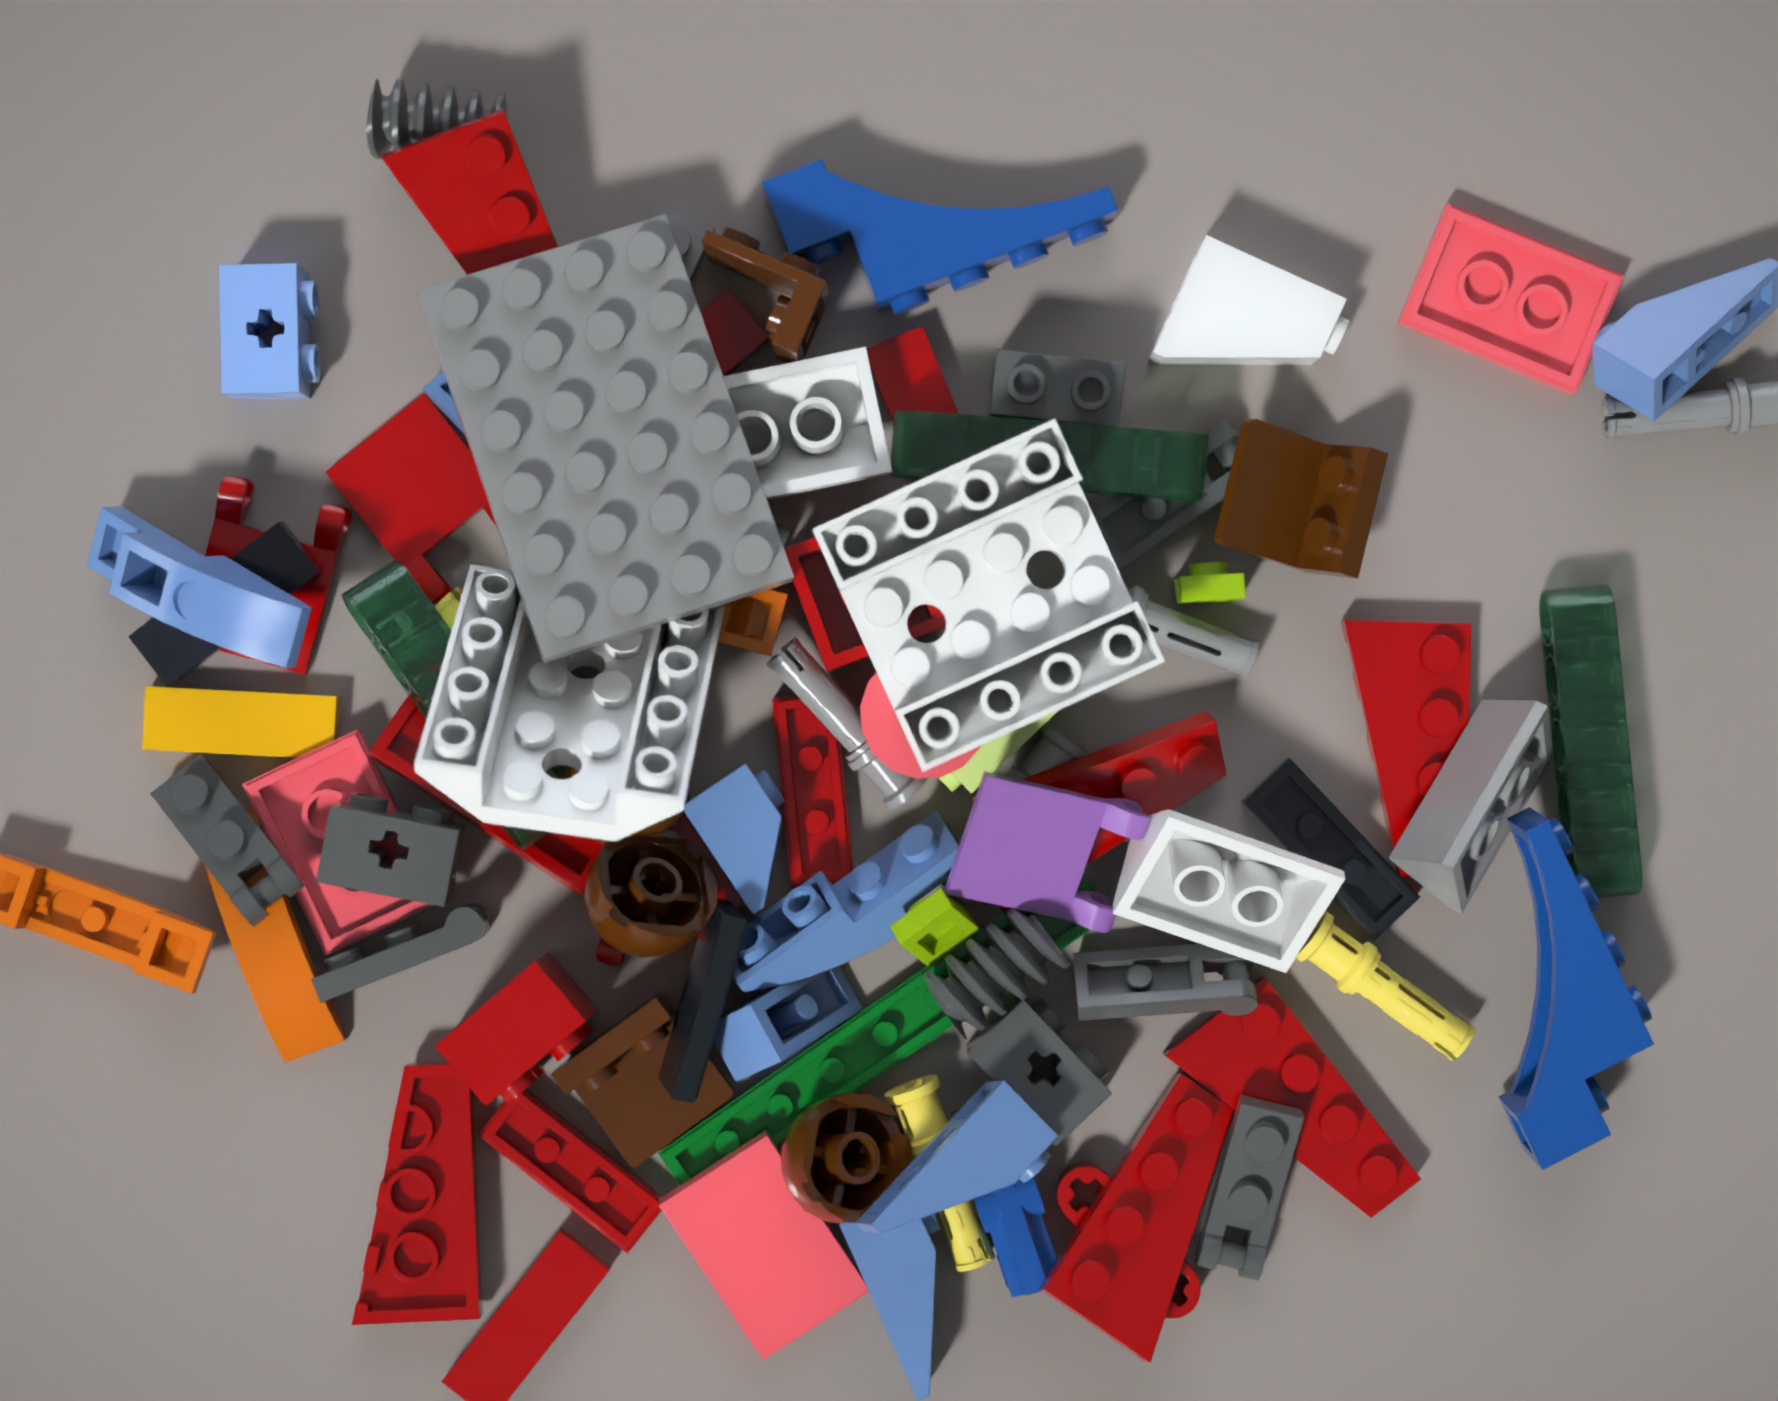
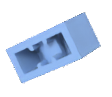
(247, 302)

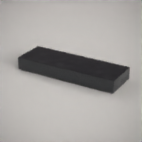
(272, 556)
(1317, 830)
(702, 1002)

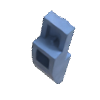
(197, 592)
(835, 923)

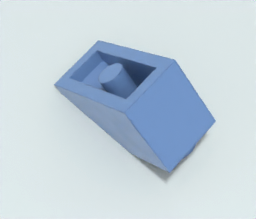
(741, 830)
(783, 1021)

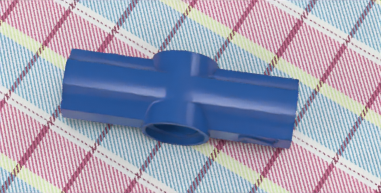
(1018, 1234)

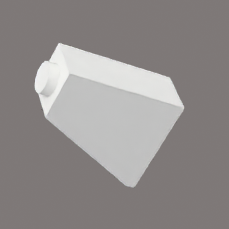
(1247, 314)

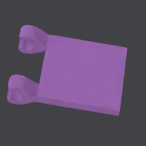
(1032, 845)

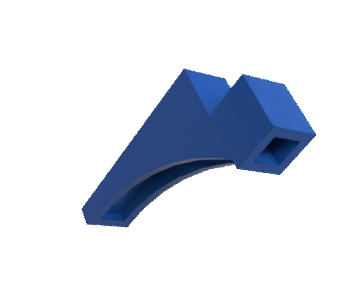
(917, 245)
(1580, 1008)

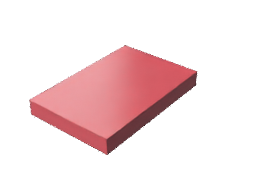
(1510, 299)
(294, 814)
(760, 1247)

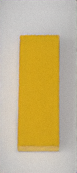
(238, 721)

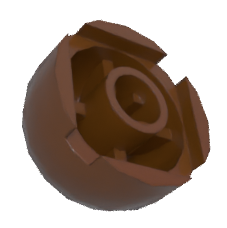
(649, 894)
(843, 1155)

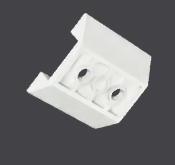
(1005, 643)
(511, 717)

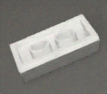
(811, 422)
(1224, 889)

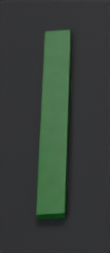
(838, 1061)

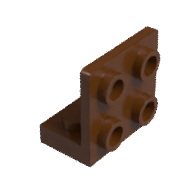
(793, 318)
(1300, 500)
(622, 1088)

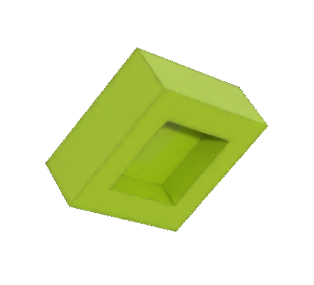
(1209, 584)
(934, 927)

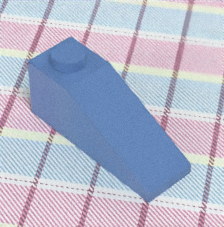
(1680, 336)
(977, 1152)
(901, 1281)

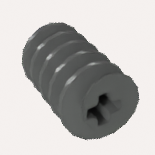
(404, 121)
(994, 970)

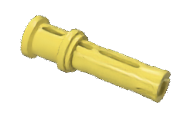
(1359, 970)
(922, 1120)

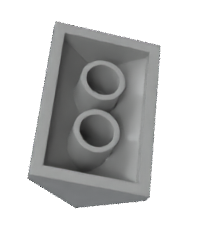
(1473, 795)

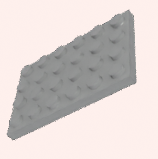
(605, 437)

